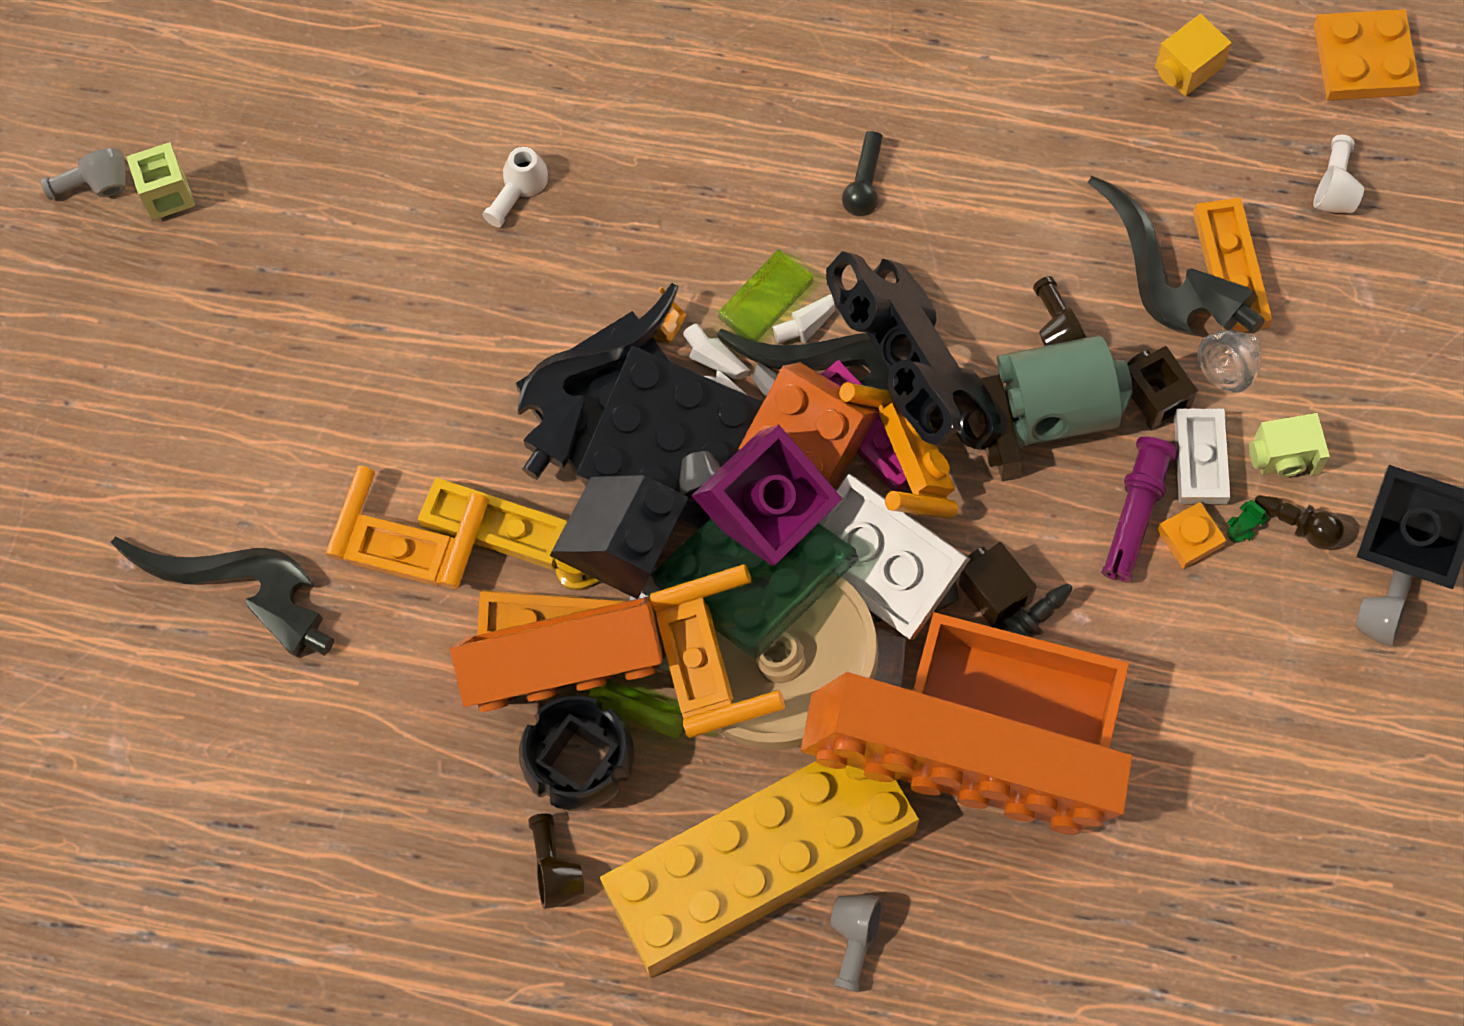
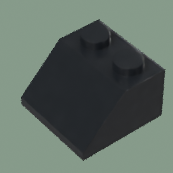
(1416, 527)
(619, 530)

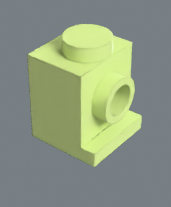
(160, 181)
(1289, 446)

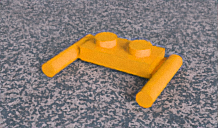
(920, 461)
(402, 548)
(697, 658)

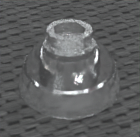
(1230, 359)

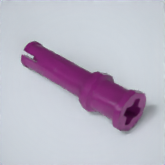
(1144, 488)

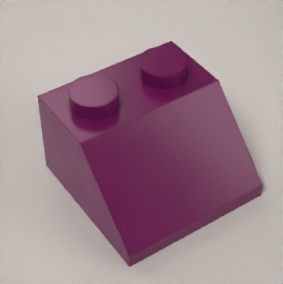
(767, 495)

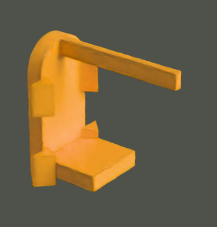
(672, 323)

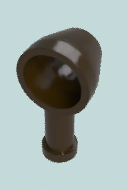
(1064, 324)
(557, 878)

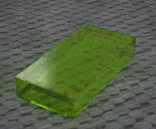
(765, 296)
(640, 708)

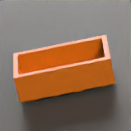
(558, 652)
(1022, 678)

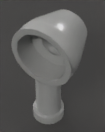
(101, 169)
(1382, 615)
(858, 921)

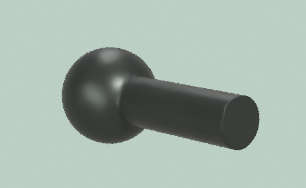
(860, 196)

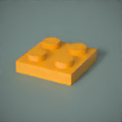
(1366, 54)

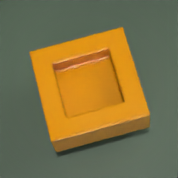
(1191, 535)

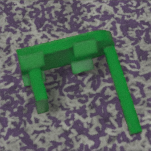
(1242, 527)

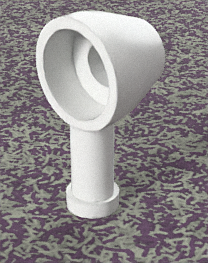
(518, 183)
(1339, 189)

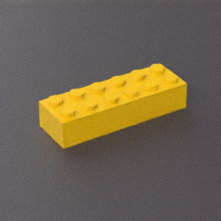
(754, 860)

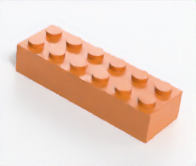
(965, 754)

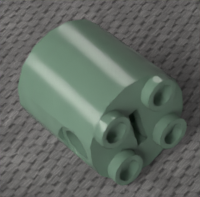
(1064, 390)

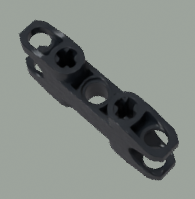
(922, 370)

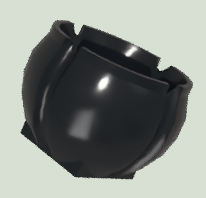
(548, 737)

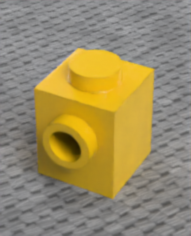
(1192, 55)

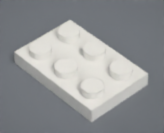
(900, 563)

